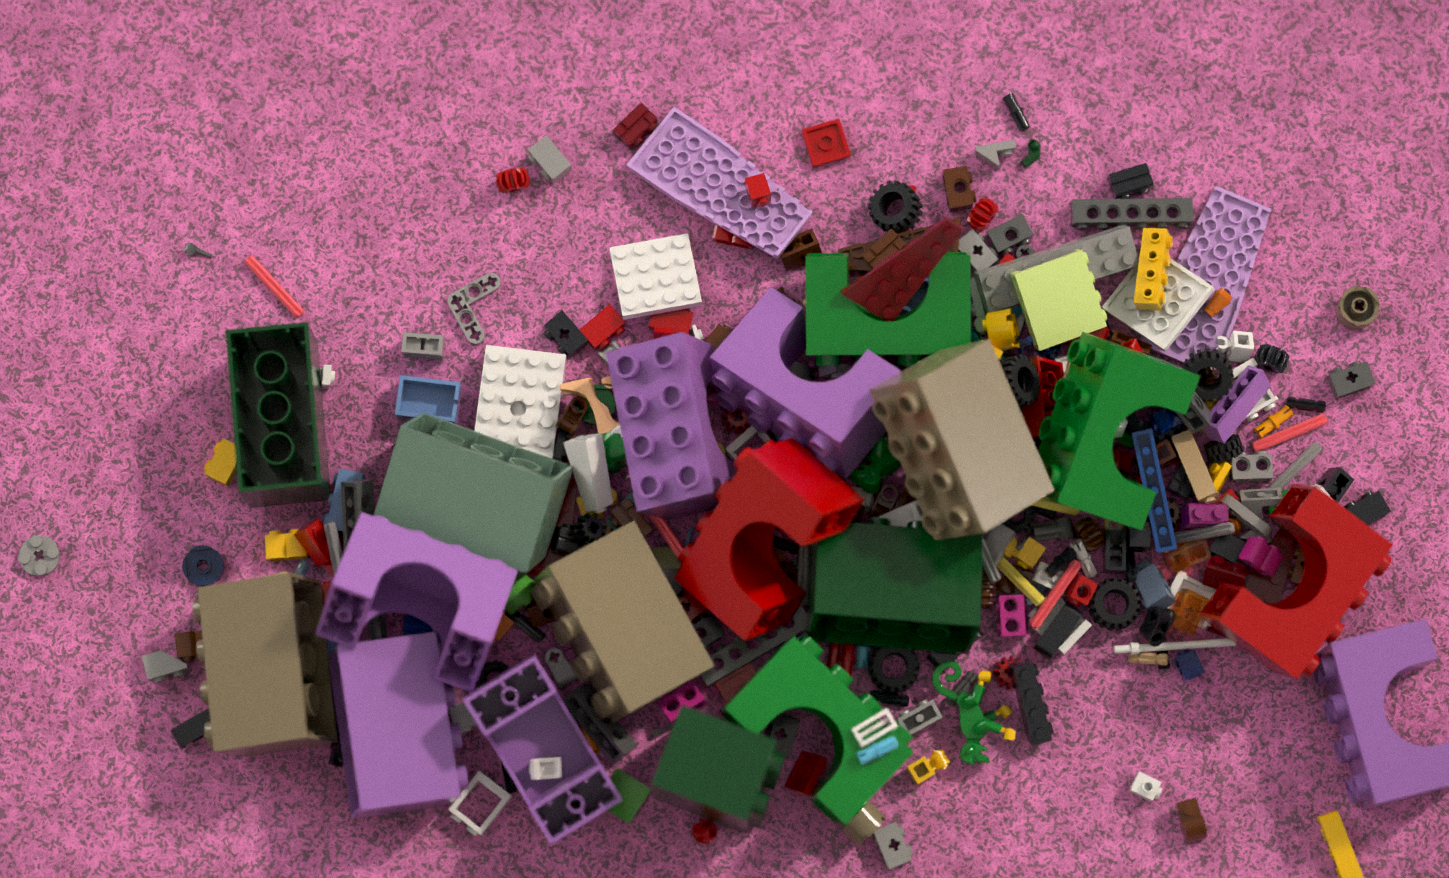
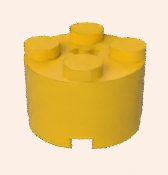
(1002, 329)

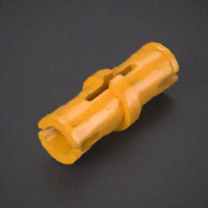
(1273, 421)

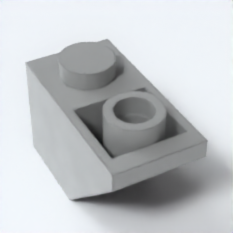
(160, 664)

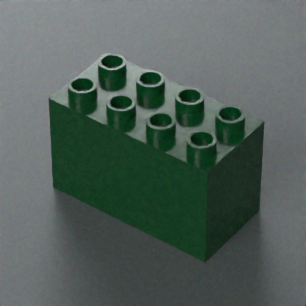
(278, 415)
(895, 588)
(717, 770)

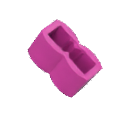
(1261, 556)

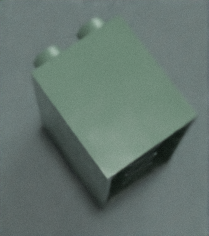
(474, 491)

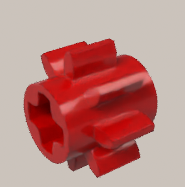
(704, 831)

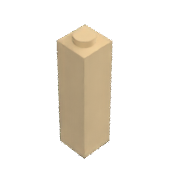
(1195, 467)

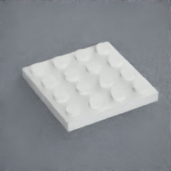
(655, 276)
(1183, 299)

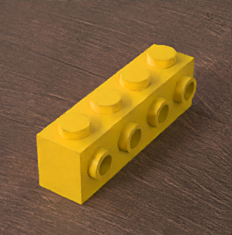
(1152, 269)

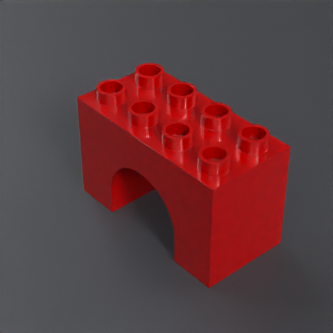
(734, 558)
(1338, 562)

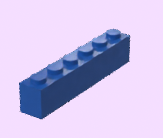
(1152, 478)

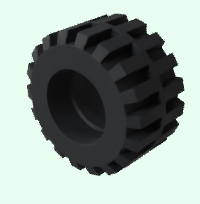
(882, 200)
(1211, 359)
(1021, 378)
(1109, 621)
(889, 684)

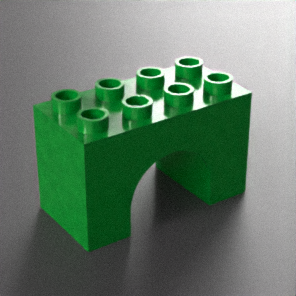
(844, 328)
(1091, 402)
(800, 681)

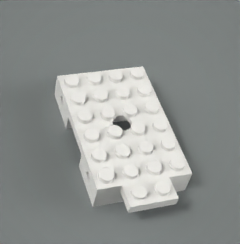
(522, 377)

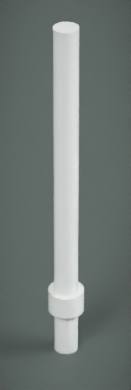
(1135, 648)

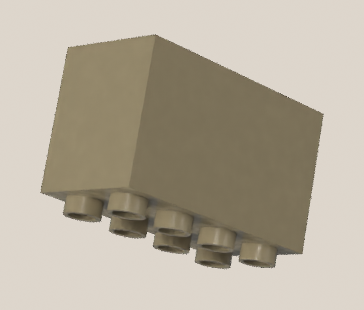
(961, 440)
(621, 622)
(265, 665)

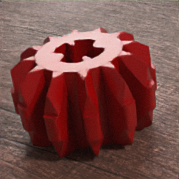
(512, 180)
(982, 214)
(733, 424)
(1122, 460)
(1002, 675)

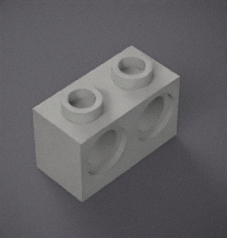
(423, 346)
(1251, 473)

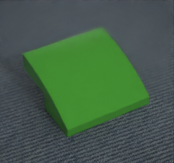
(632, 794)

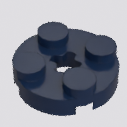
(194, 558)

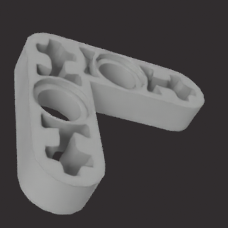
(467, 300)

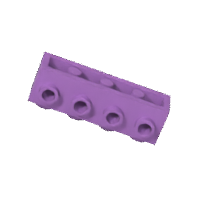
(1239, 402)

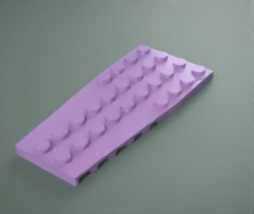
(710, 180)
(1223, 255)

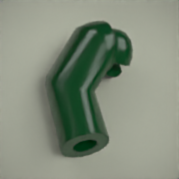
(1034, 153)

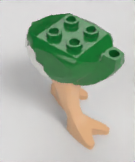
(606, 425)

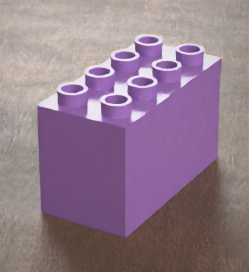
(396, 726)

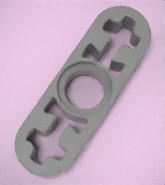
(1247, 516)

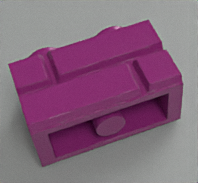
(1204, 515)

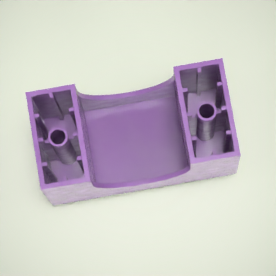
(825, 417)
(667, 425)
(423, 577)
(1357, 677)
(530, 721)

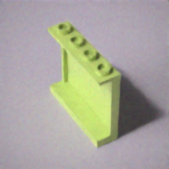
(1059, 300)

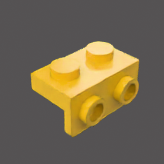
(1219, 473)

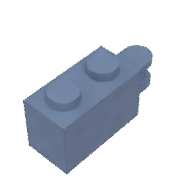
(1153, 586)

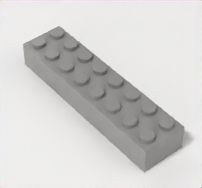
(1107, 254)

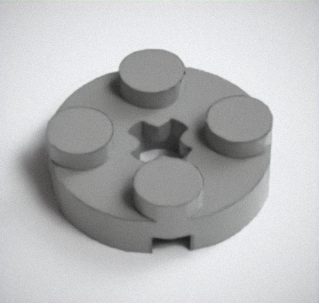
(38, 544)

